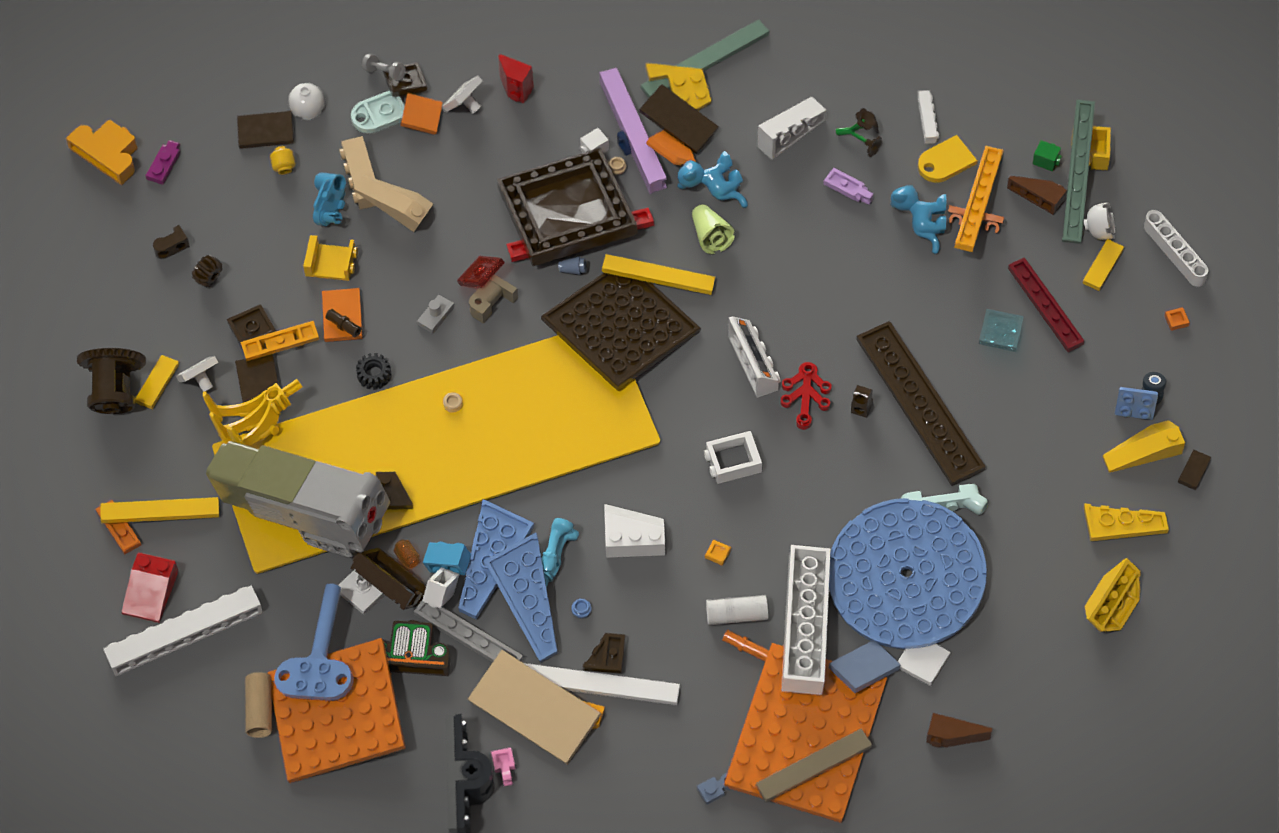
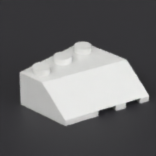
(633, 533)

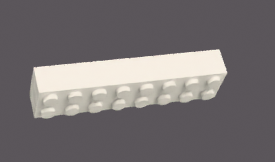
(806, 620)

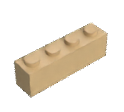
(356, 165)

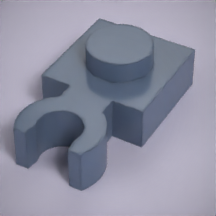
(712, 789)

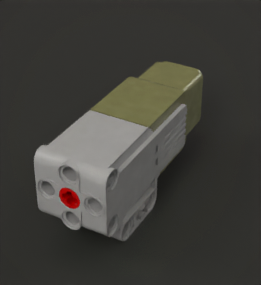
(323, 502)

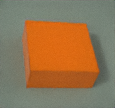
(1177, 319)

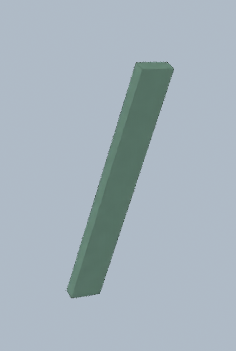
(716, 53)
(1078, 171)

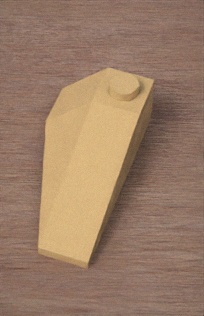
(399, 203)

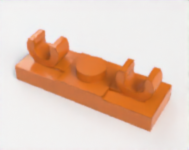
(990, 218)

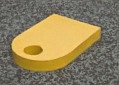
(946, 160)

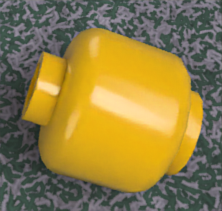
(282, 160)

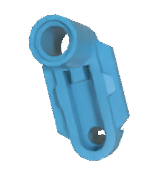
(329, 198)

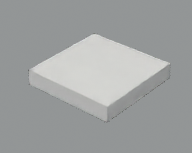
(924, 662)

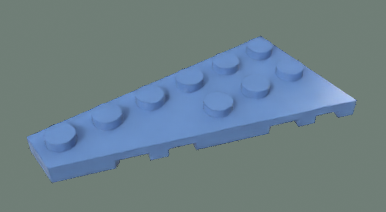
(495, 532)

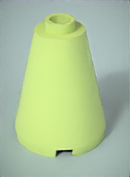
(712, 230)

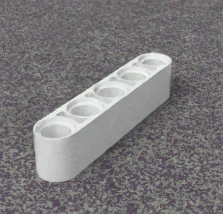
(1157, 227)

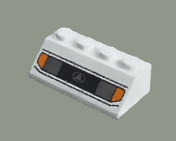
(753, 356)

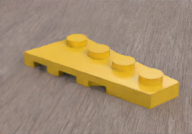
(1113, 523)

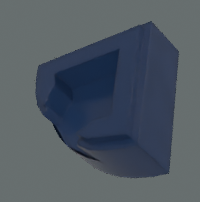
(623, 143)

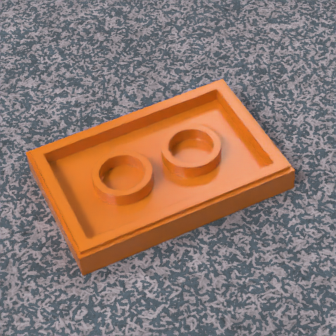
(345, 303)

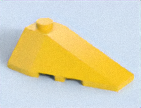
(1149, 445)

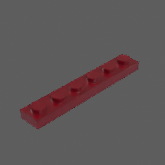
(1046, 304)

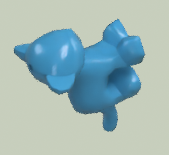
(693, 174)
(907, 199)

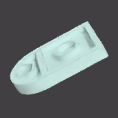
(379, 111)

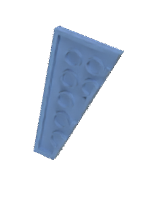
(523, 585)

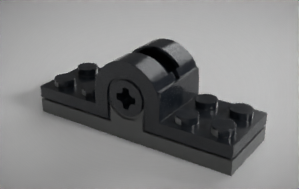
(468, 775)

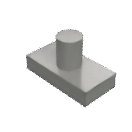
(435, 313)

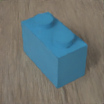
(448, 556)

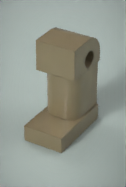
(486, 297)

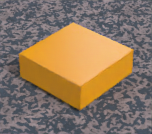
(717, 552)

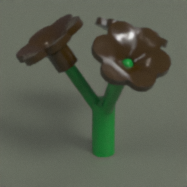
(865, 120)

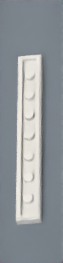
(610, 685)

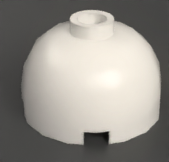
(306, 101)
(1100, 222)

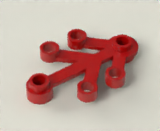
(806, 392)

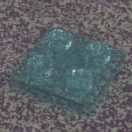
(1001, 330)

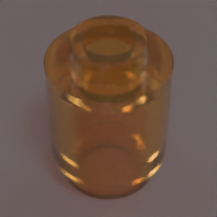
(406, 554)

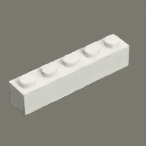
(927, 117)

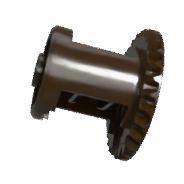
(111, 378)

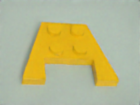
(684, 82)

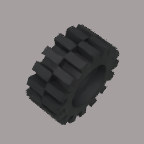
(376, 380)

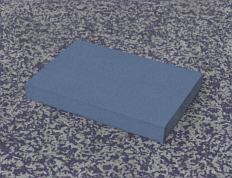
(864, 666)

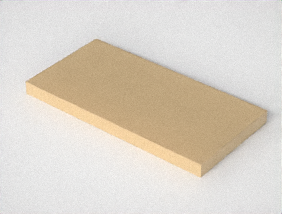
(534, 707)

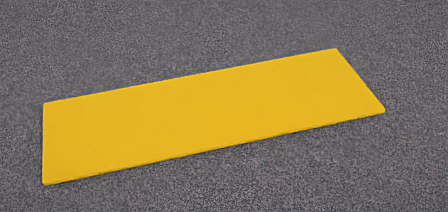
(519, 424)

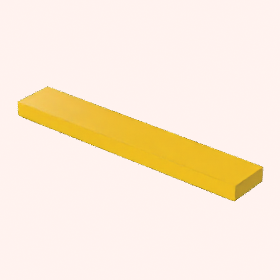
(658, 274)
(159, 510)

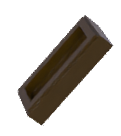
(1194, 469)

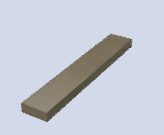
(813, 765)

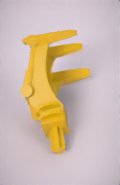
(259, 414)

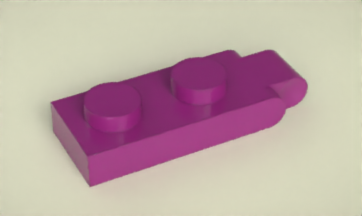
(163, 162)

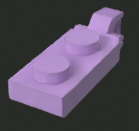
(848, 186)

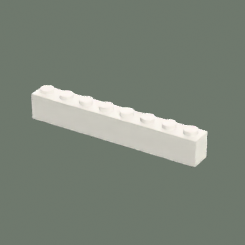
(183, 630)

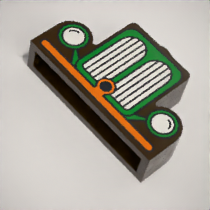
(413, 652)

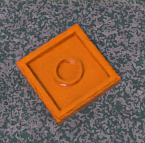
(421, 113)

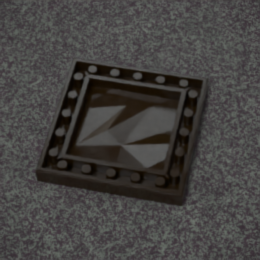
(567, 206)

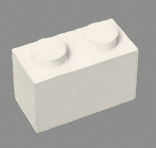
(440, 587)

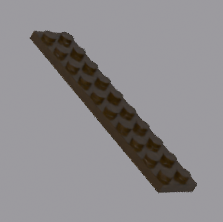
(920, 403)

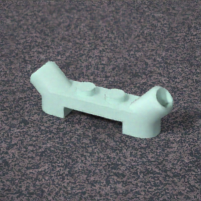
(967, 497)

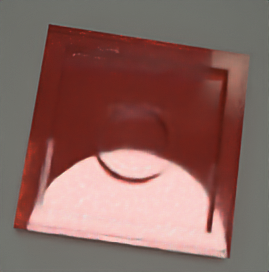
(480, 271)

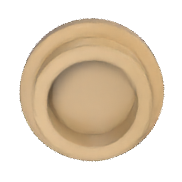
(617, 165)

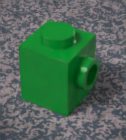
(1047, 155)

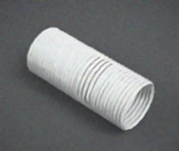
(743, 610)

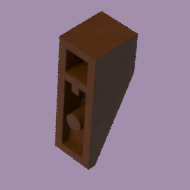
(1039, 192)
(951, 732)

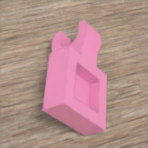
(503, 763)

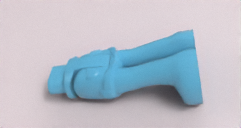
(551, 559)

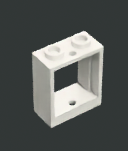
(738, 471)

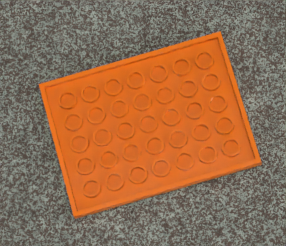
(793, 725)

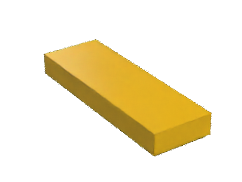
(1103, 265)
(157, 382)

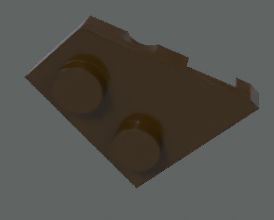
(395, 491)
(607, 655)

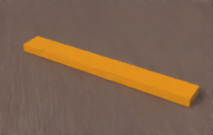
(978, 199)

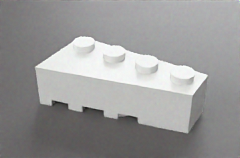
(789, 127)

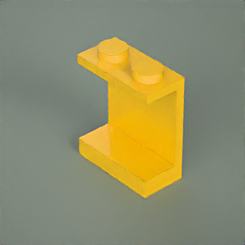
(329, 260)

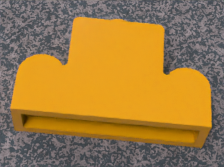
(106, 149)

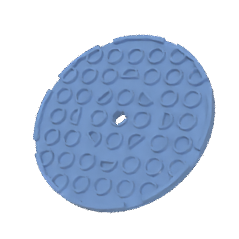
(901, 610)

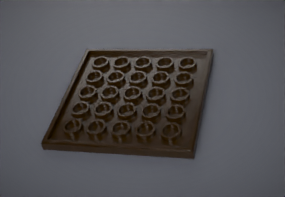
(620, 326)

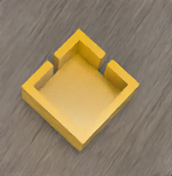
(1099, 148)

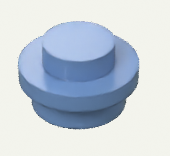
(581, 608)

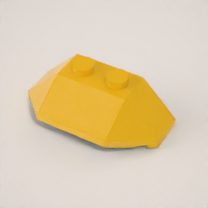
(1114, 597)

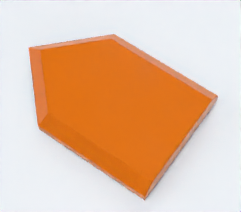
(670, 148)

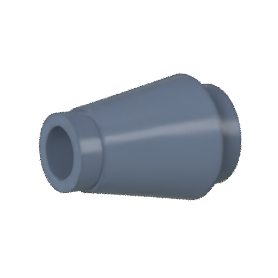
(573, 266)

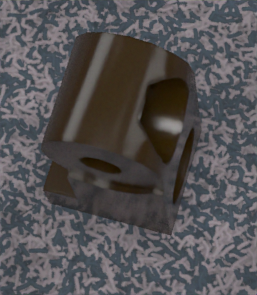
(171, 243)
(862, 399)

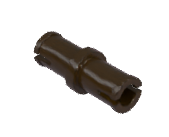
(343, 322)

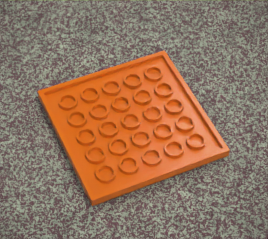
(344, 731)

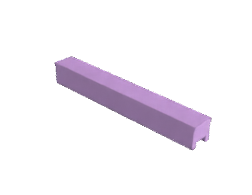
(632, 126)

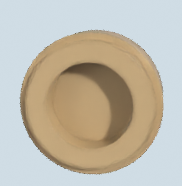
(452, 402)

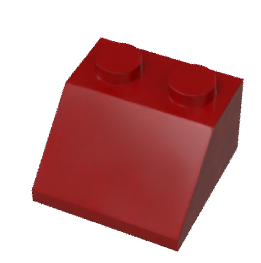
(516, 78)

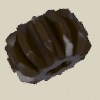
(207, 270)

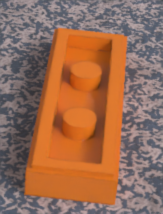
(122, 534)

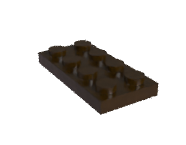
(678, 118)

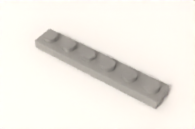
(463, 632)

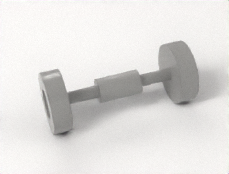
(371, 63)

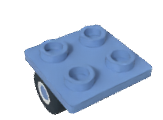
(1141, 402)

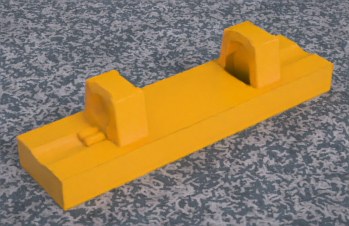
(280, 340)

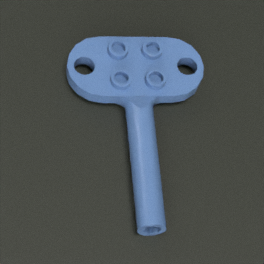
(316, 675)

